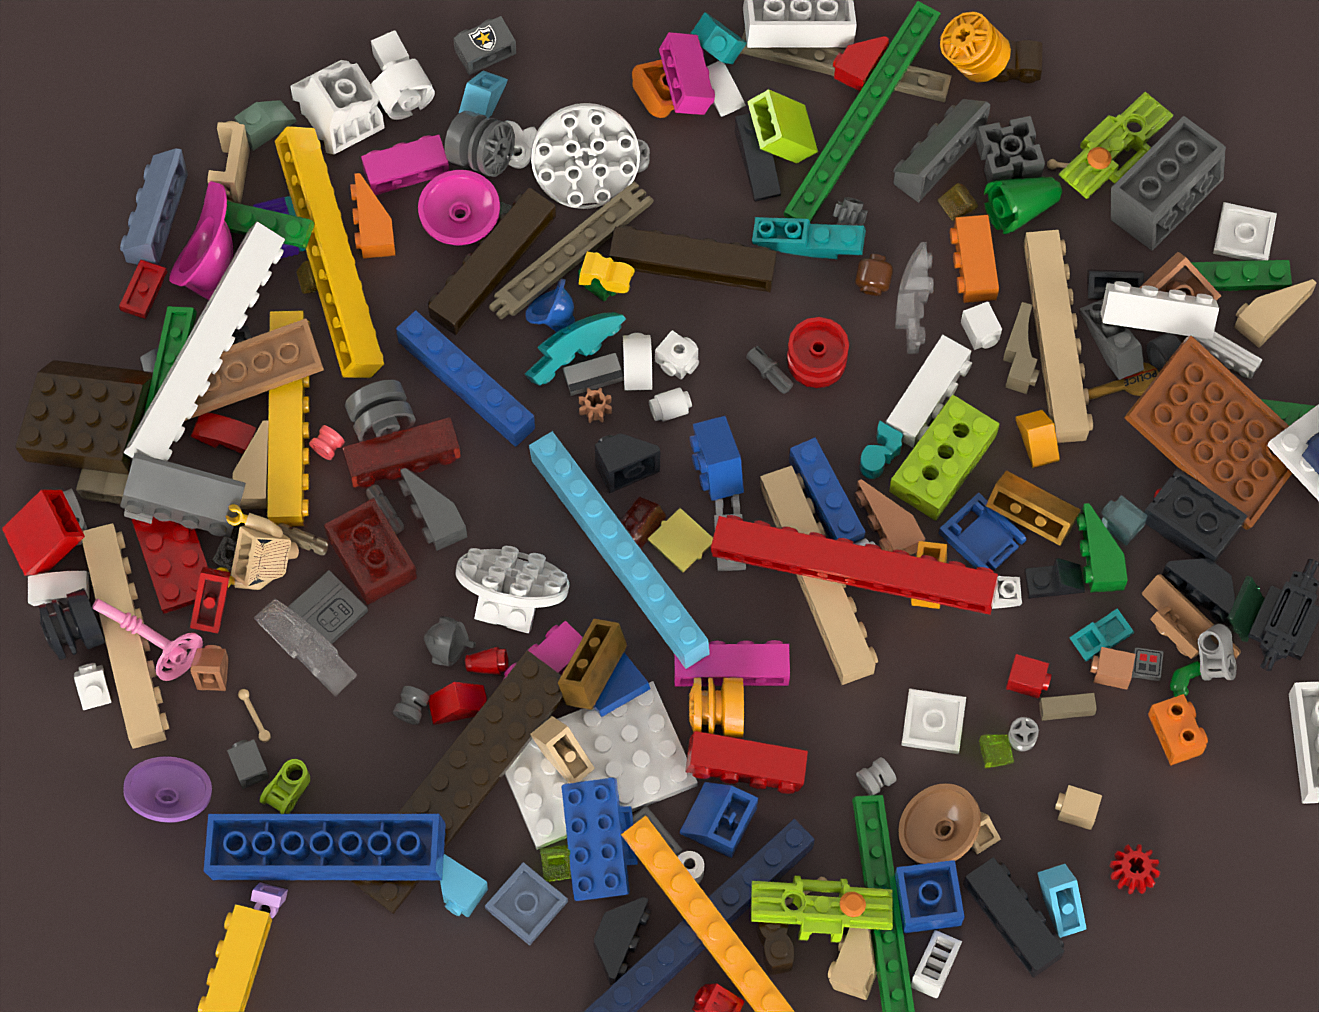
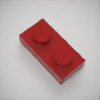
(143, 289)

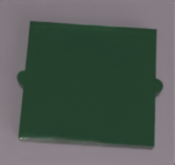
(1246, 608)

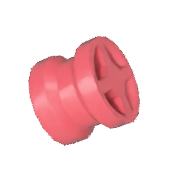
(326, 442)

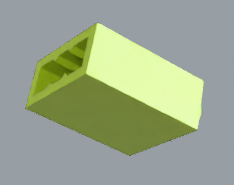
(782, 126)

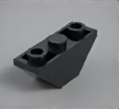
(1204, 584)
(619, 936)

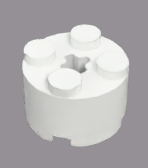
(403, 88)

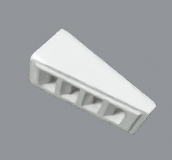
(931, 981)

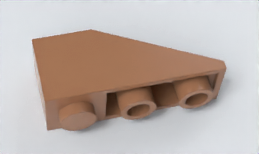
(893, 523)

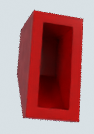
(859, 61)

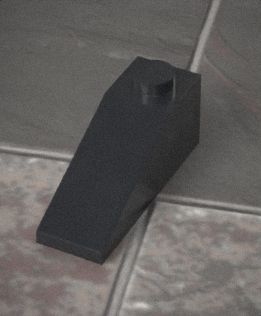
(757, 162)

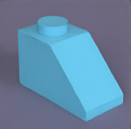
(483, 93)
(461, 888)
(1062, 900)

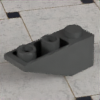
(1116, 342)
(437, 512)

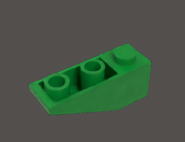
(1103, 556)

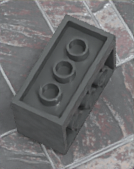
(1167, 183)

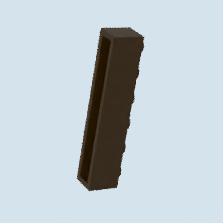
(694, 258)
(491, 261)

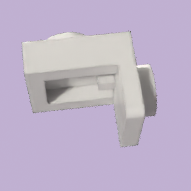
(92, 686)

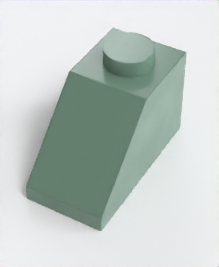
(264, 121)

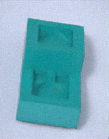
(1104, 633)

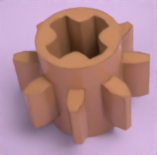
(600, 409)

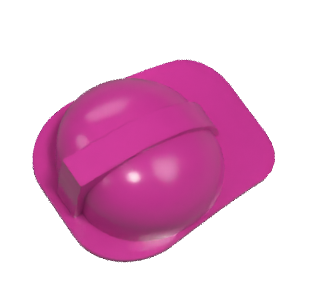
(208, 249)

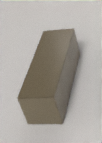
(1067, 706)

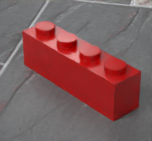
(746, 762)

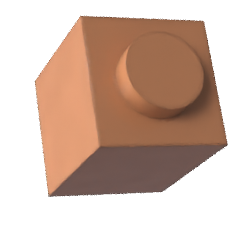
(1113, 668)

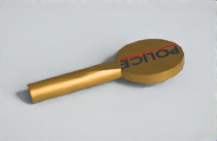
(1133, 384)

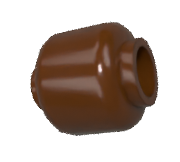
(874, 275)

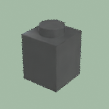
(247, 763)

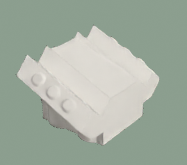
(339, 105)

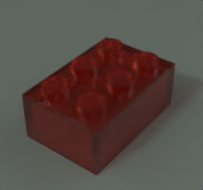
(370, 551)

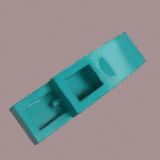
(808, 239)
(579, 337)

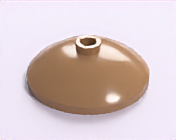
(931, 816)

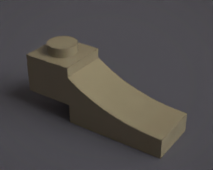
(1018, 352)

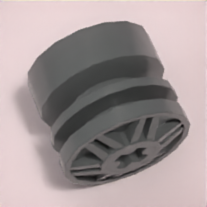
(479, 143)

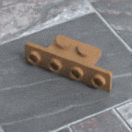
(1178, 617)

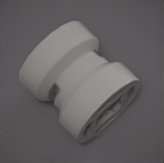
(876, 776)

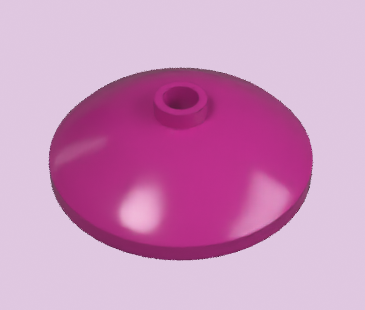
(456, 194)

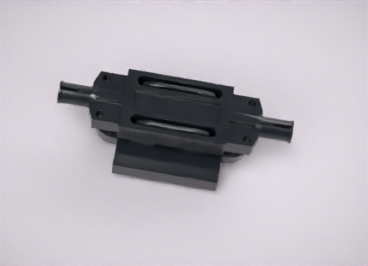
(1287, 617)

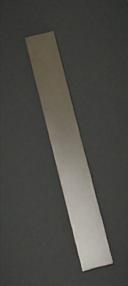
(820, 59)

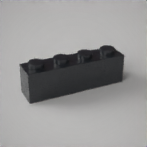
(1014, 917)

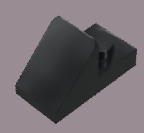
(1054, 580)

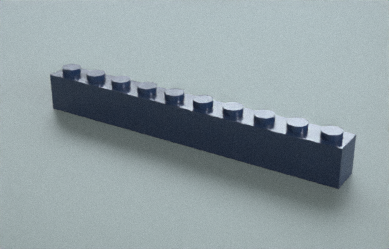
(683, 944)

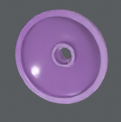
(167, 789)

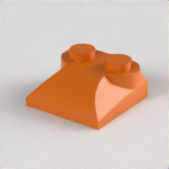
(652, 88)

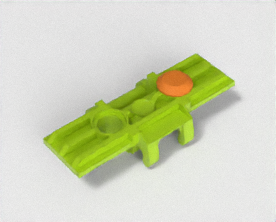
(1109, 139)
(820, 914)

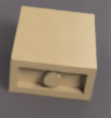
(235, 143)

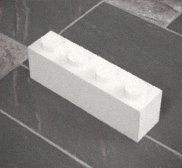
(1159, 310)
(929, 389)

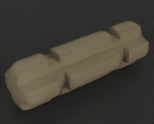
(305, 540)

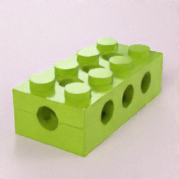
(947, 474)

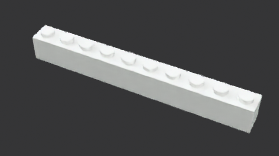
(206, 343)

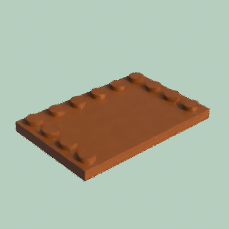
(1213, 429)

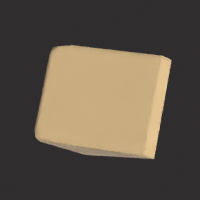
(987, 835)

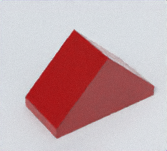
(456, 702)

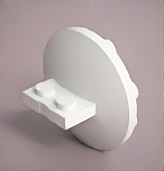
(585, 155)
(509, 586)

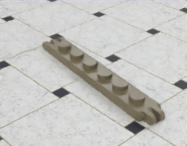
(570, 251)

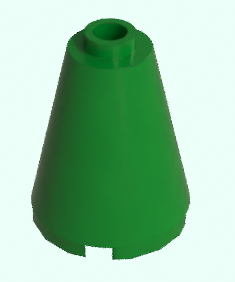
(1019, 200)

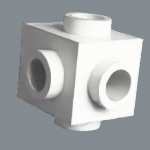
(677, 355)

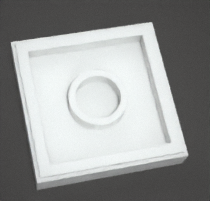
(1244, 233)
(933, 721)

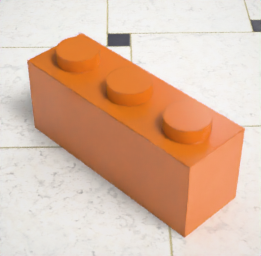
(974, 258)

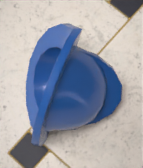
(552, 308)

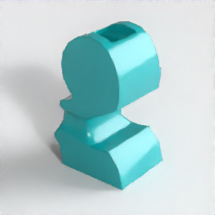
(875, 456)

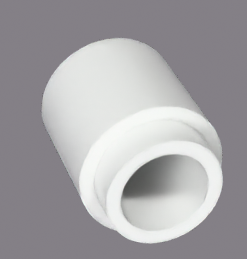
(670, 404)
(694, 860)

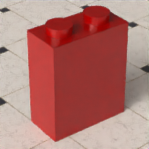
(43, 532)

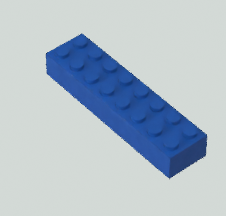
(325, 847)

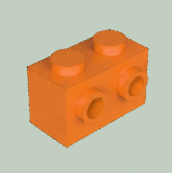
(1178, 729)

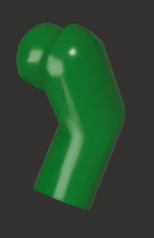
(1181, 678)

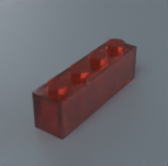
(408, 449)

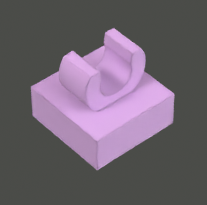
(270, 896)

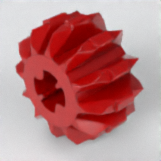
(1128, 859)

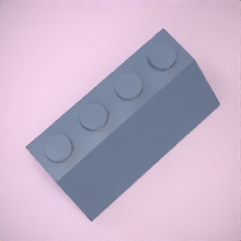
(155, 208)

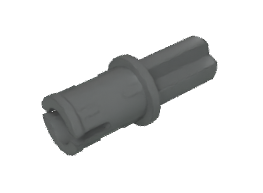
(769, 369)

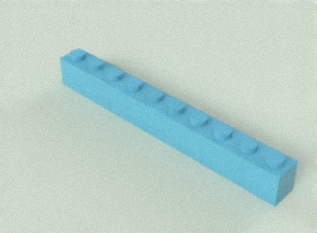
(619, 550)

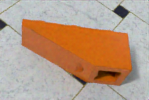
(375, 224)

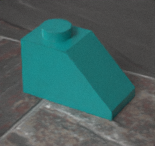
(718, 39)

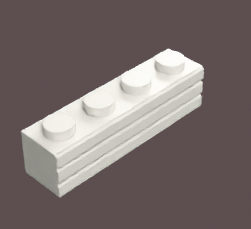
(1231, 355)

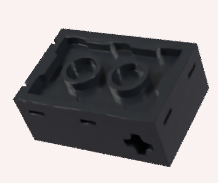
(1194, 517)

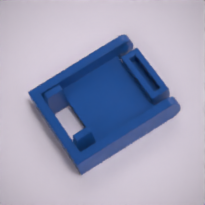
(986, 539)

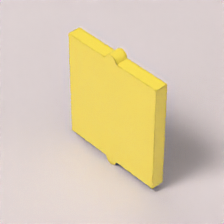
(681, 540)

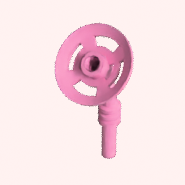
(171, 649)

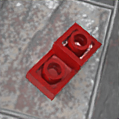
(222, 430)

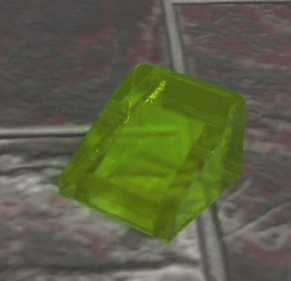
(996, 750)
(556, 863)

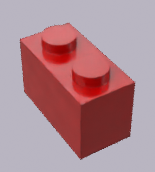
(210, 600)

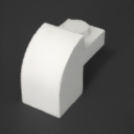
(637, 362)

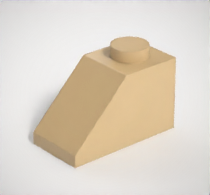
(562, 750)

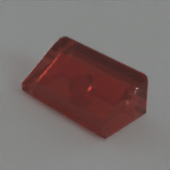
(643, 520)

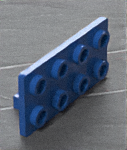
(595, 839)

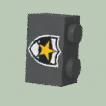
(484, 45)

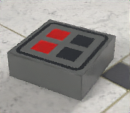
(1147, 664)

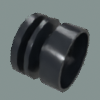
(71, 624)

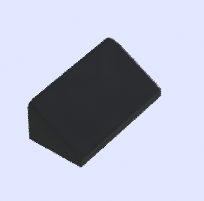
(1098, 280)

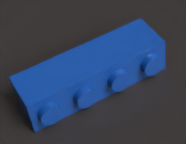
(825, 492)

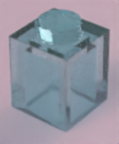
(1123, 519)

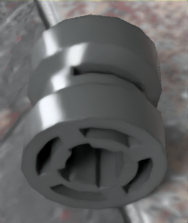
(411, 705)

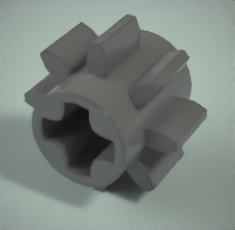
(850, 212)

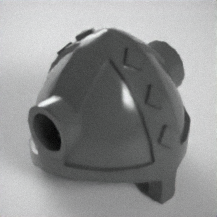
(447, 641)

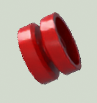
(817, 352)

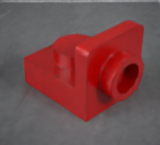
(716, 999)

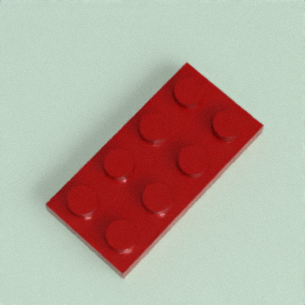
(172, 561)

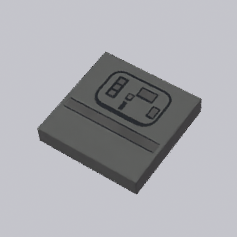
(329, 607)

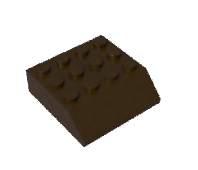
(83, 416)

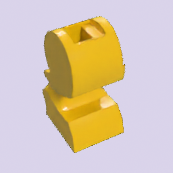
(612, 275)

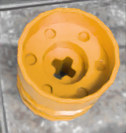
(975, 47)
(718, 707)

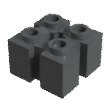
(1010, 150)

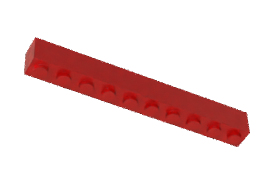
(855, 564)

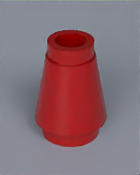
(488, 661)

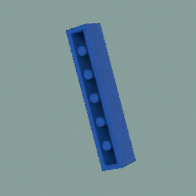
(465, 378)

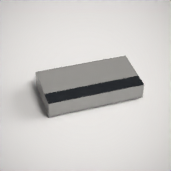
(593, 374)

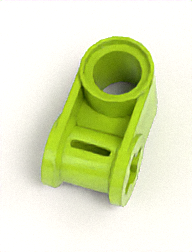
(285, 789)

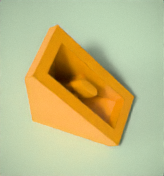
(1038, 437)

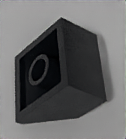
(625, 460)

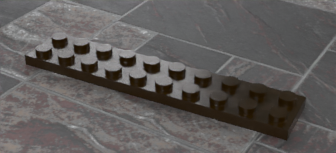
(478, 759)

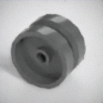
(379, 410)

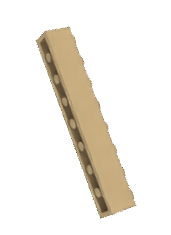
(1056, 335)
(826, 599)
(126, 650)

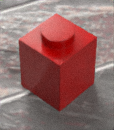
(1028, 676)

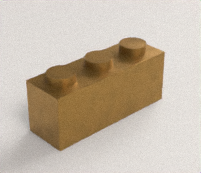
(1033, 507)
(592, 664)

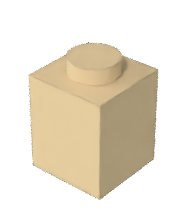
(1078, 807)

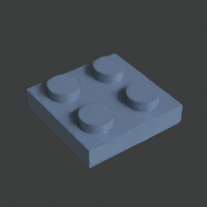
(526, 903)

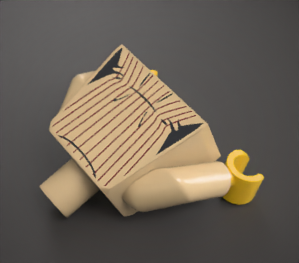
(260, 551)

